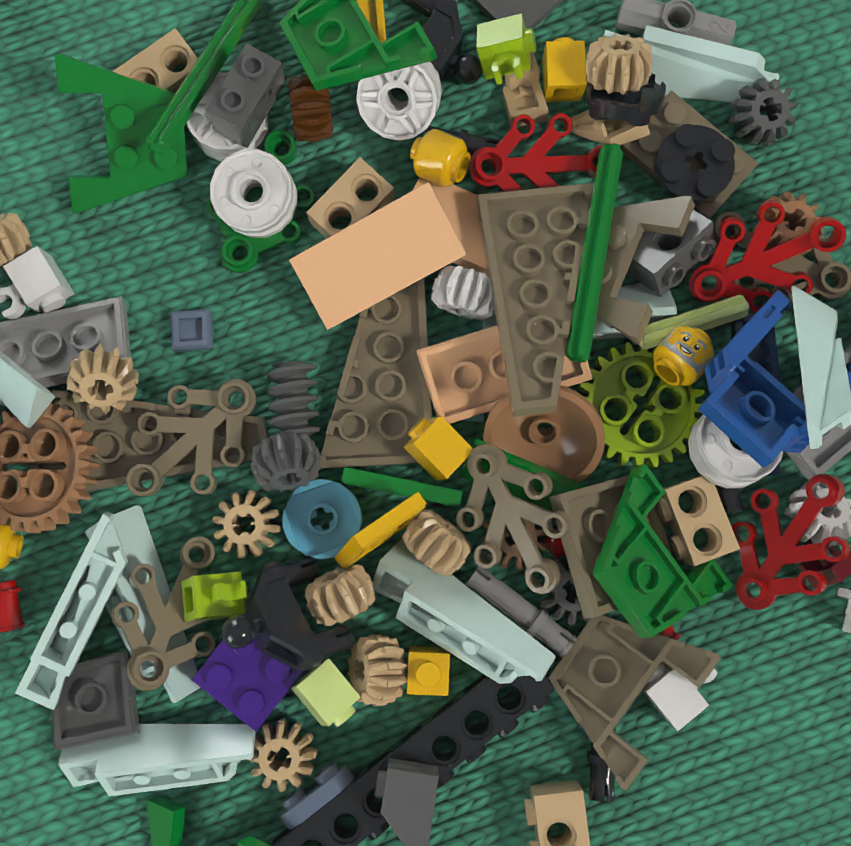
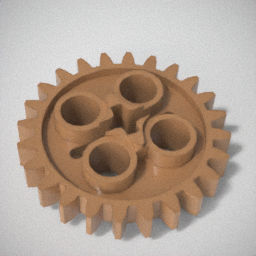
(35, 504)

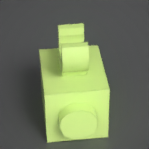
(327, 694)

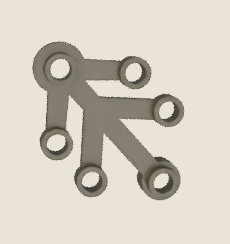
(817, 271)
(198, 434)
(509, 513)
(166, 620)

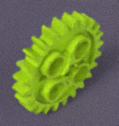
(668, 425)

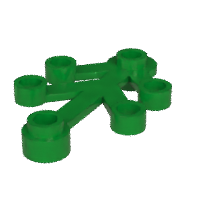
(255, 246)

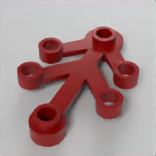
(534, 163)
(758, 261)
(783, 547)

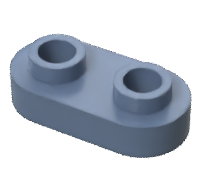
(302, 804)

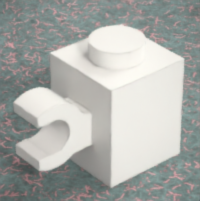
(35, 284)
(675, 696)

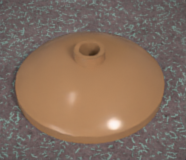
(567, 447)

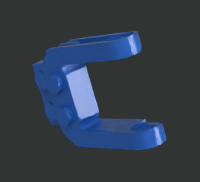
(750, 401)

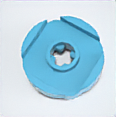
(303, 508)

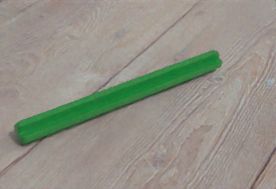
(201, 75)
(594, 254)

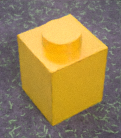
(564, 70)
(437, 447)
(428, 671)

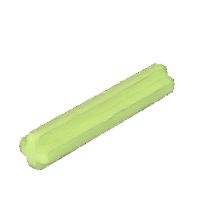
(702, 318)

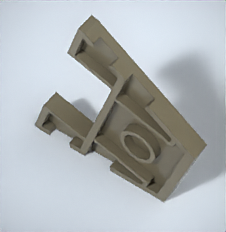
(627, 226)
(607, 674)

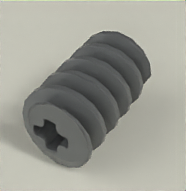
(292, 397)

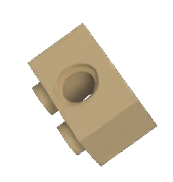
(554, 804)

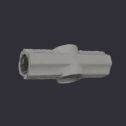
(637, 14)

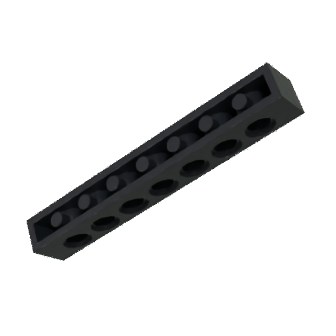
(418, 747)

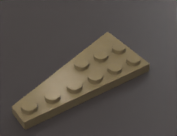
(533, 269)
(381, 385)
(124, 446)

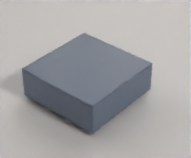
(192, 330)

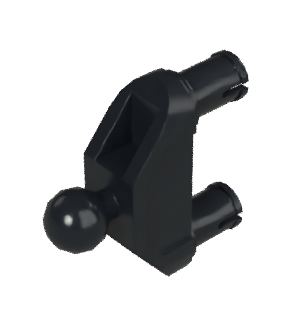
(446, 37)
(278, 622)

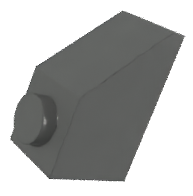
(408, 799)

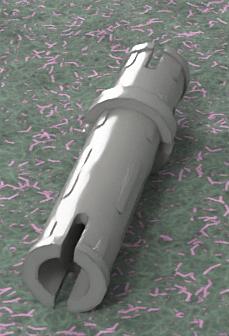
(529, 617)

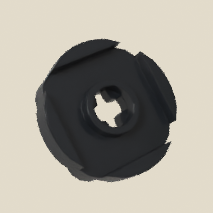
(631, 107)
(714, 154)

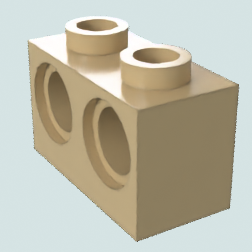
(159, 60)
(343, 198)
(706, 514)

